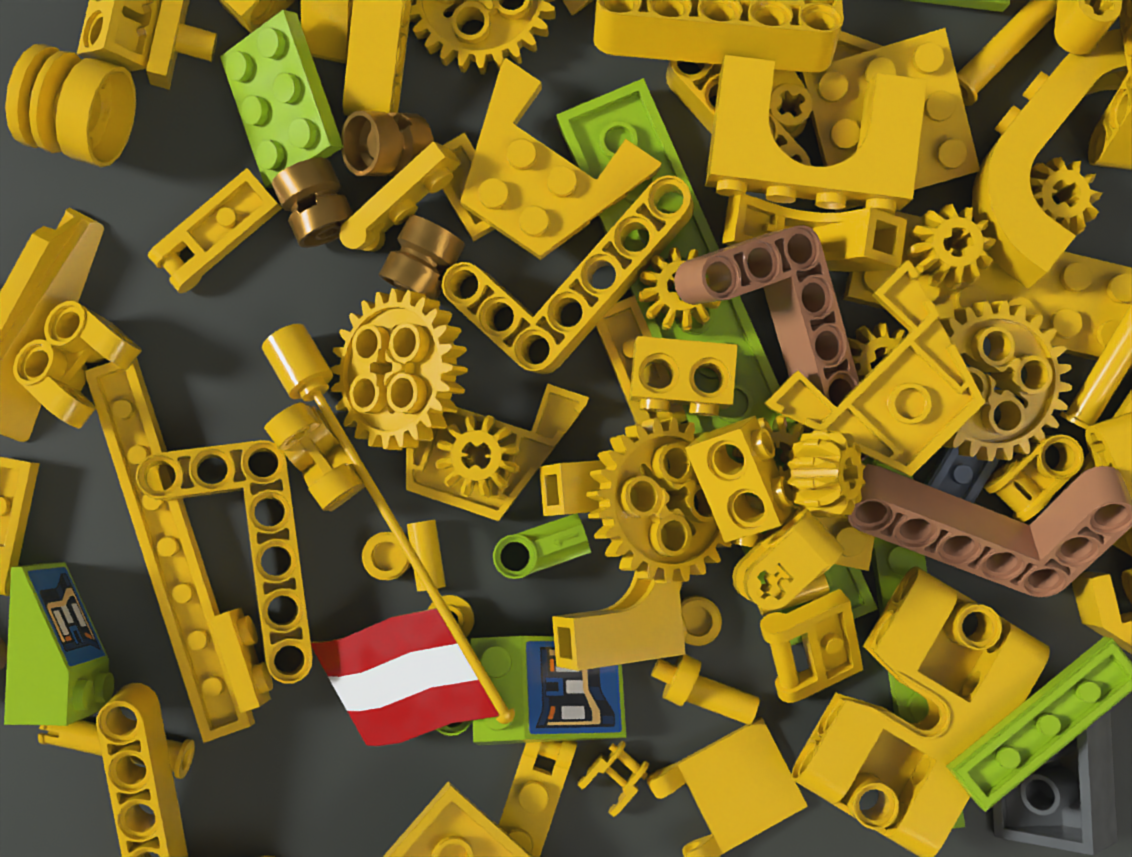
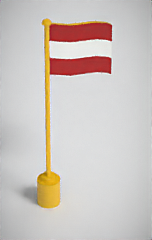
(412, 667)

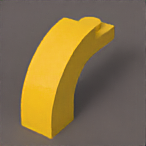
(850, 239)

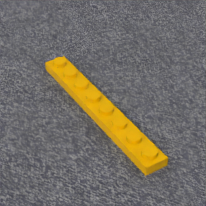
(167, 547)

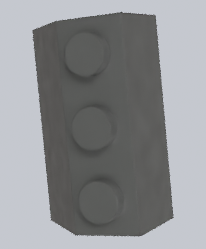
(1066, 799)

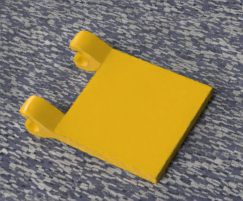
(737, 787)

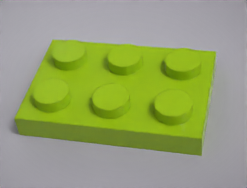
(280, 96)

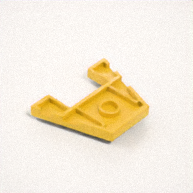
(529, 187)
(908, 399)
(554, 418)

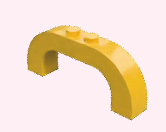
(1024, 234)

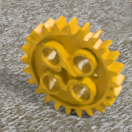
(500, 37)
(1014, 344)
(398, 370)
(662, 502)

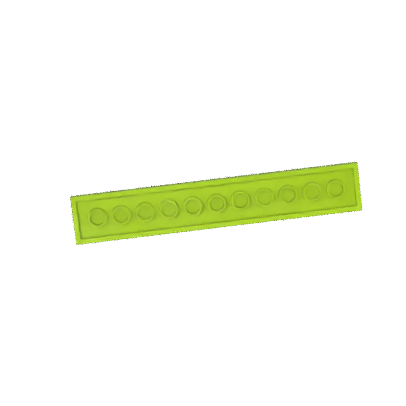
(592, 137)

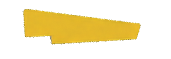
(46, 274)

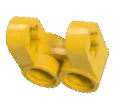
(56, 367)
(316, 452)
(790, 557)

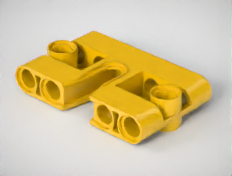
(968, 691)

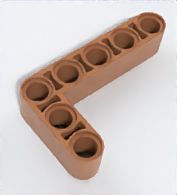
(799, 297)
(1024, 557)

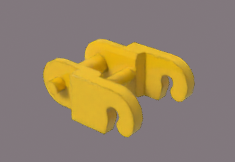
(629, 786)

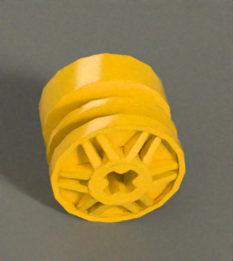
(70, 105)

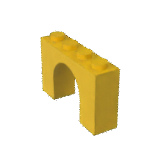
(749, 159)
(638, 626)

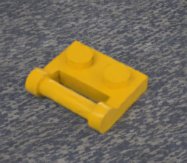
(828, 642)

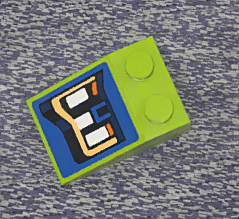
(53, 651)
(547, 699)

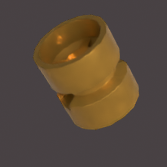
(383, 142)
(312, 197)
(422, 257)

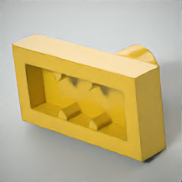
(176, 37)

